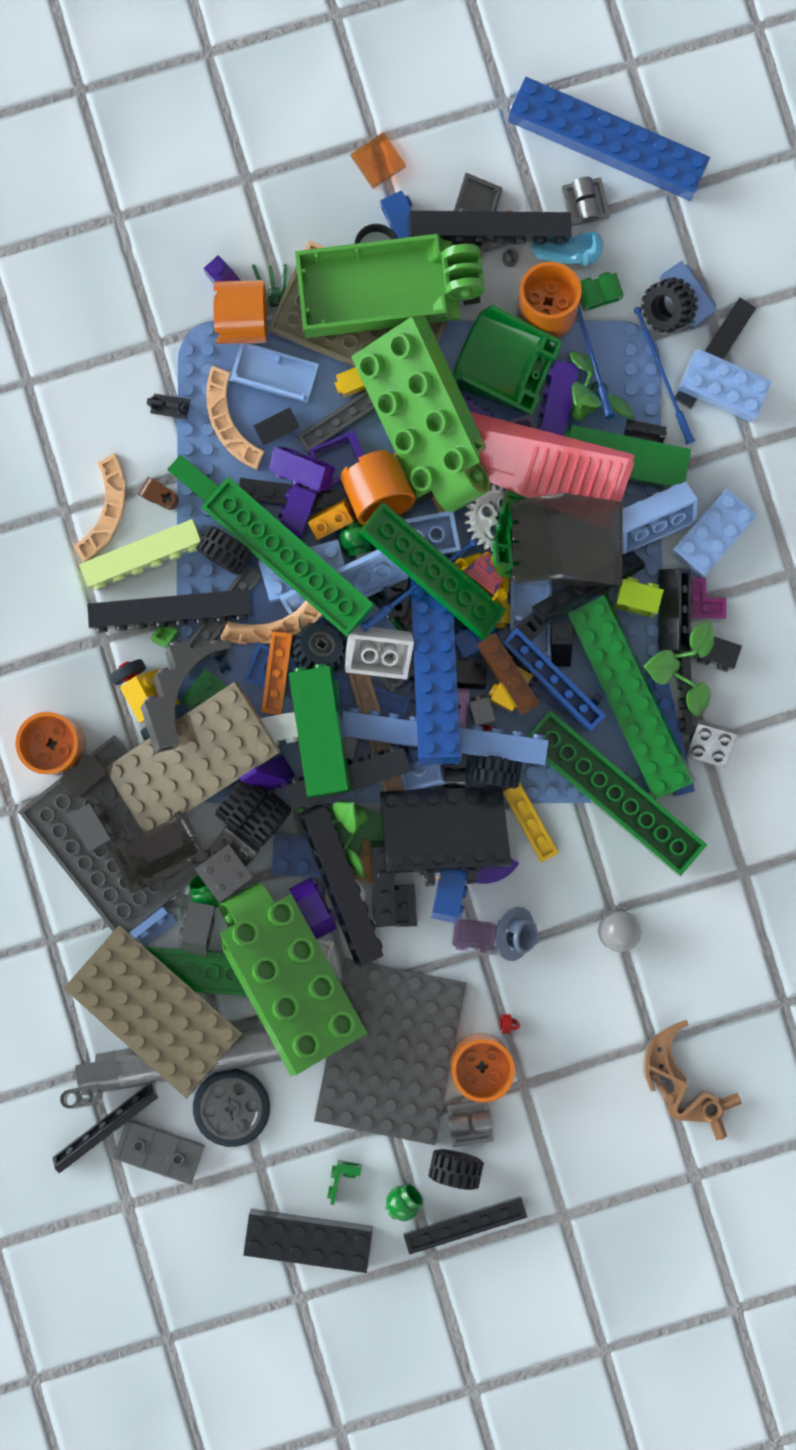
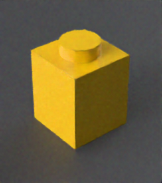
(349, 383)

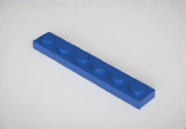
(666, 702)

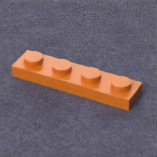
(277, 673)

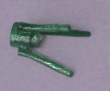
(274, 294)

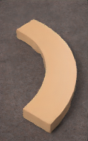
(223, 424)
(111, 513)
(262, 633)

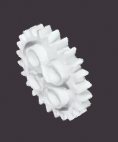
(479, 523)

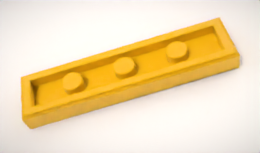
(530, 822)

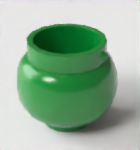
(353, 541)
(200, 893)
(403, 1202)

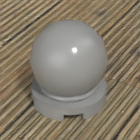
(619, 931)

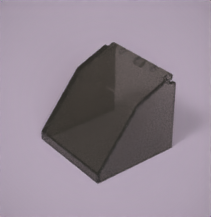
(567, 541)

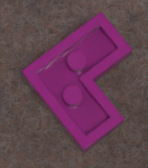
(705, 607)

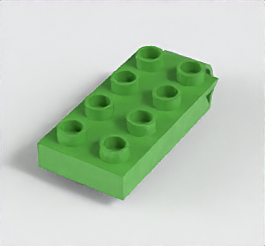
(385, 283)
(424, 414)
(287, 978)

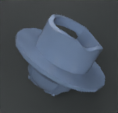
(516, 934)

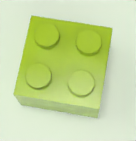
(638, 597)

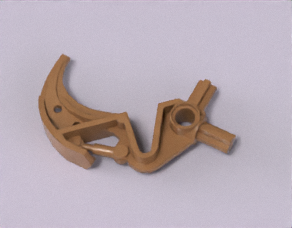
(696, 1108)

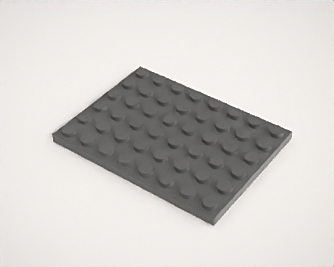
(97, 871)
(399, 1070)

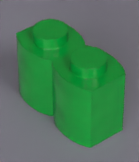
(600, 291)

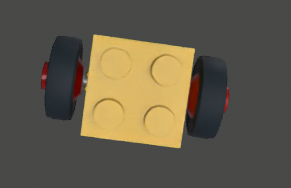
(137, 687)

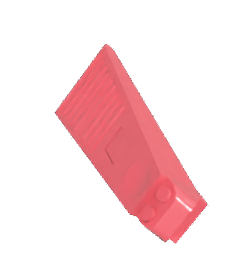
(548, 463)

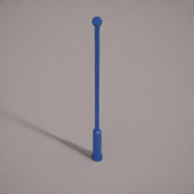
(601, 389)
(679, 414)
(387, 608)

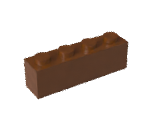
(508, 674)

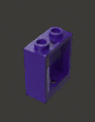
(334, 443)

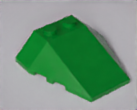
(503, 537)

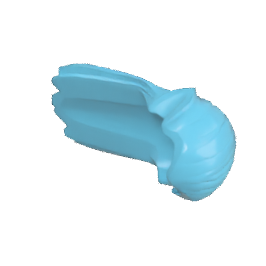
(580, 249)

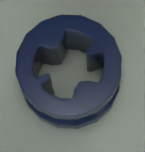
(223, 663)

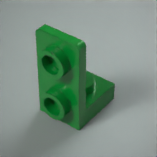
(349, 1169)

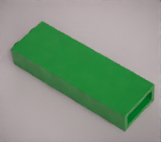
(654, 462)
(319, 731)

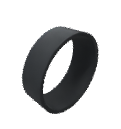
(375, 228)

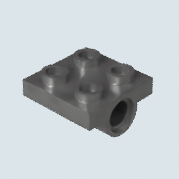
(585, 200)
(711, 743)
(241, 845)
(223, 873)
(470, 1123)

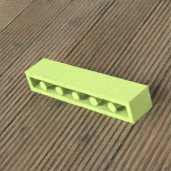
(141, 554)

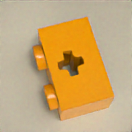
(331, 519)

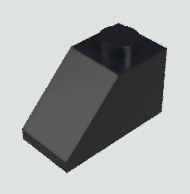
(561, 644)

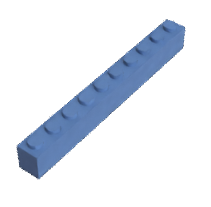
(472, 740)

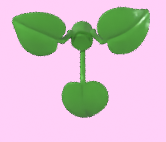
(585, 400)
(665, 663)
(351, 819)

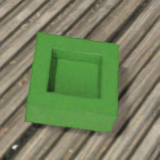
(164, 636)

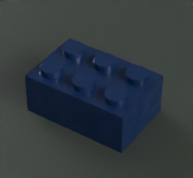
(293, 856)

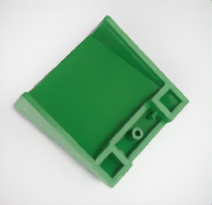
(505, 360)

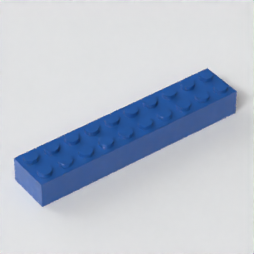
(608, 138)
(435, 680)

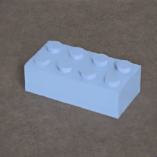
(724, 385)
(658, 516)
(438, 530)
(713, 533)
(275, 586)

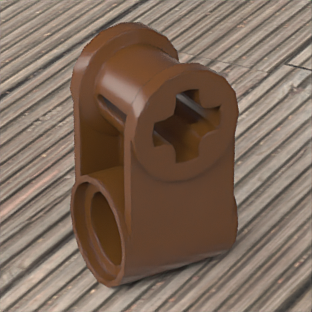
(157, 492)

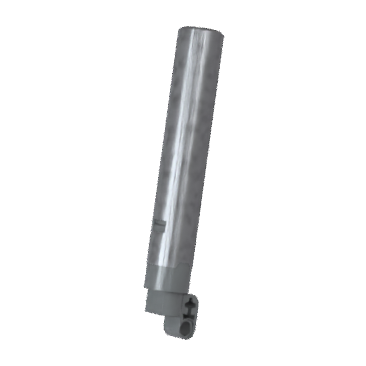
(126, 1069)

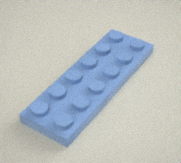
(366, 574)

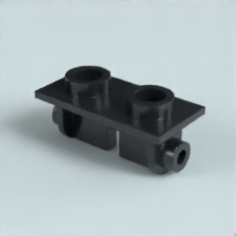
(169, 406)
(645, 431)

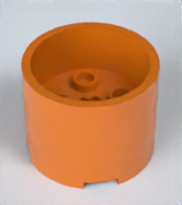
(549, 298)
(240, 312)
(377, 480)
(36, 735)
(483, 1084)

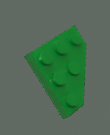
(371, 829)

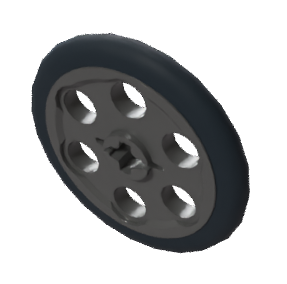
(209, 1124)

